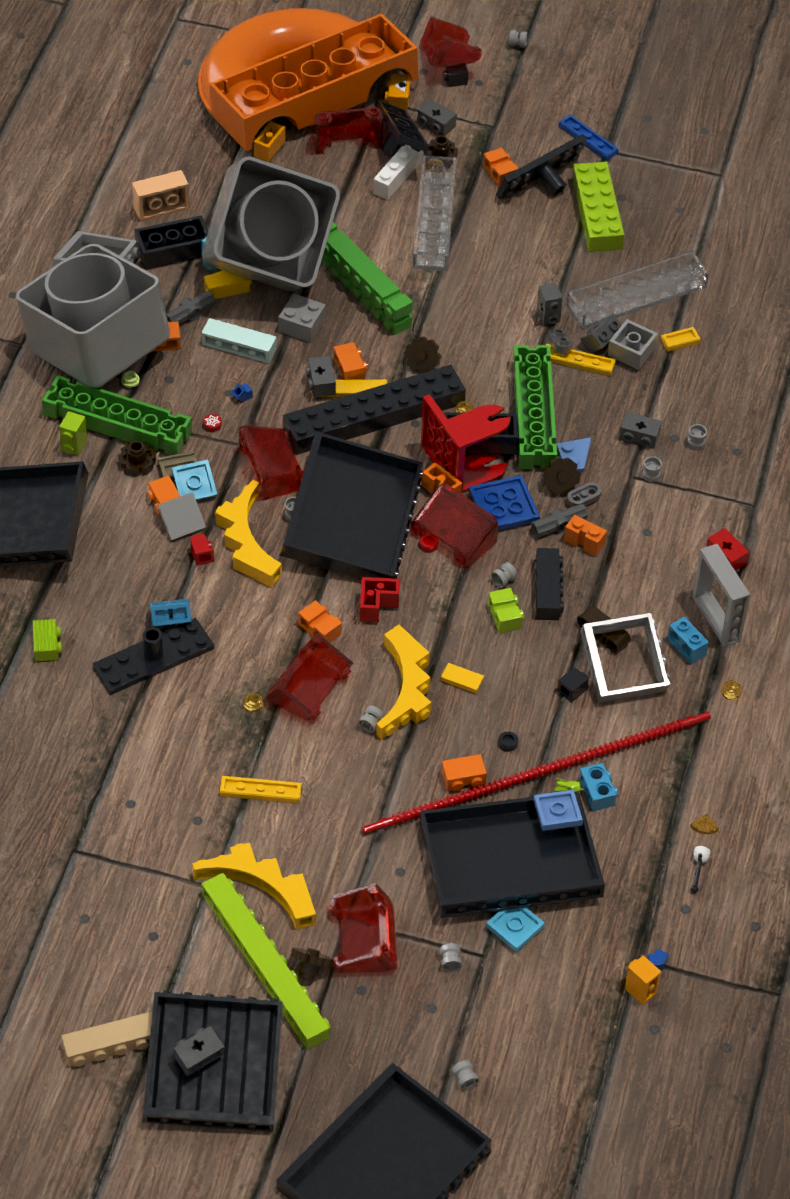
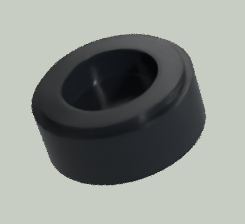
(508, 741)

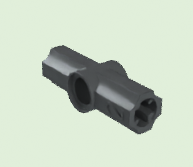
(192, 308)
(557, 520)

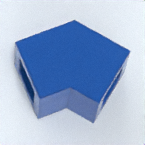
(242, 392)
(659, 958)

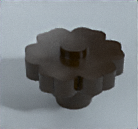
(441, 147)
(422, 354)
(137, 458)
(561, 475)
(310, 962)

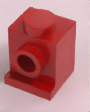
(201, 549)

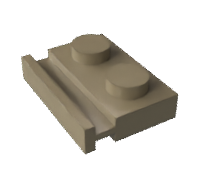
(167, 462)

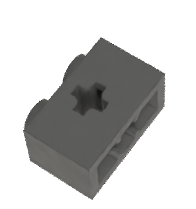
(436, 118)
(549, 303)
(601, 333)
(321, 376)
(640, 430)
(193, 1060)

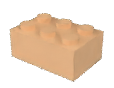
(160, 195)

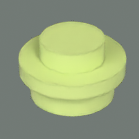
(130, 379)

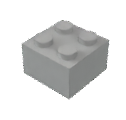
(302, 318)
(632, 344)

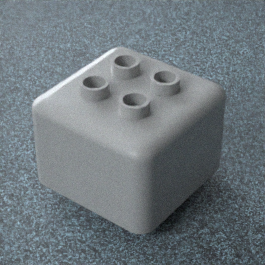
(271, 224)
(93, 315)

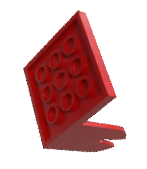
(447, 440)

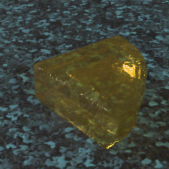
(704, 825)

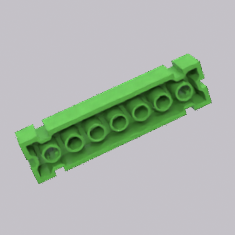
(367, 281)
(534, 406)
(118, 415)

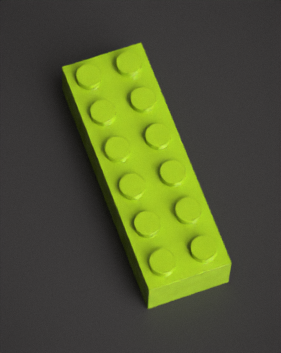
(598, 206)

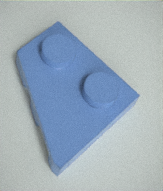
(575, 450)

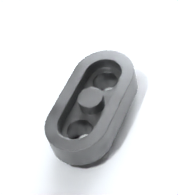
(560, 341)
(583, 495)

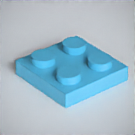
(195, 478)
(515, 926)

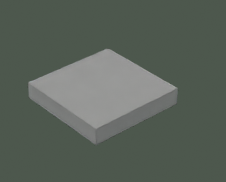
(181, 516)

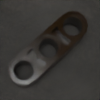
(612, 640)

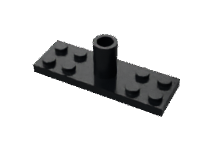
(401, 130)
(543, 168)
(153, 655)

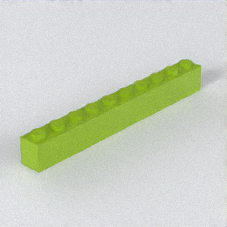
(265, 960)

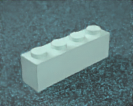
(239, 340)

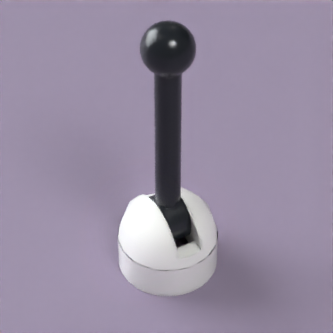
(701, 855)

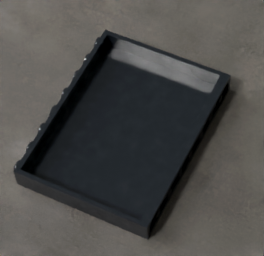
(353, 509)
(40, 512)
(503, 860)
(389, 1146)

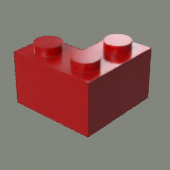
(377, 594)

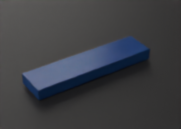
(594, 141)

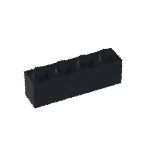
(548, 584)

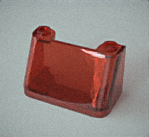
(447, 45)
(347, 125)
(271, 460)
(457, 524)
(309, 678)
(365, 930)

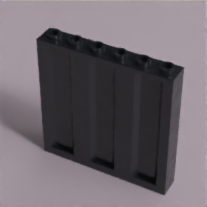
(230, 1090)

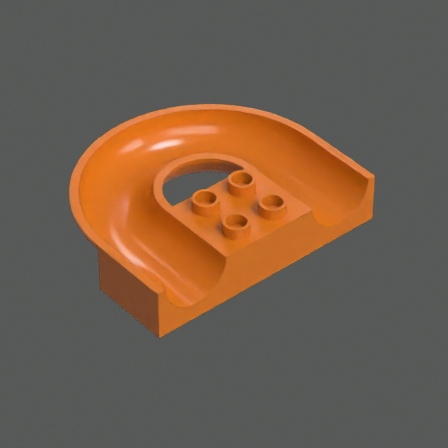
(298, 67)

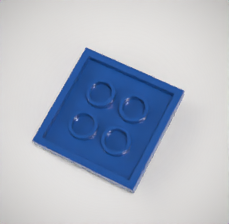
(507, 501)

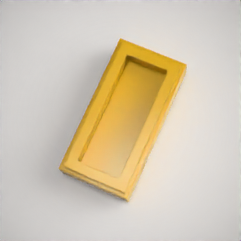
(680, 339)
(462, 678)

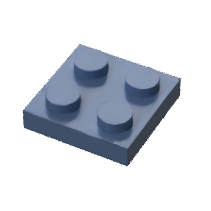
(558, 810)

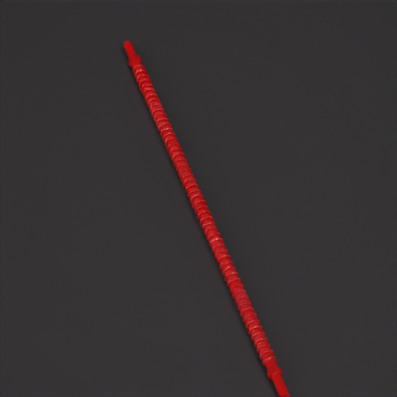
(539, 771)

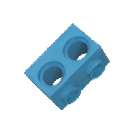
(170, 612)
(687, 640)
(598, 786)

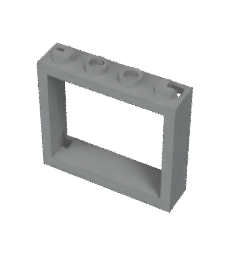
(123, 247)
(726, 626)
(654, 643)

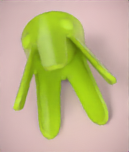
(568, 785)

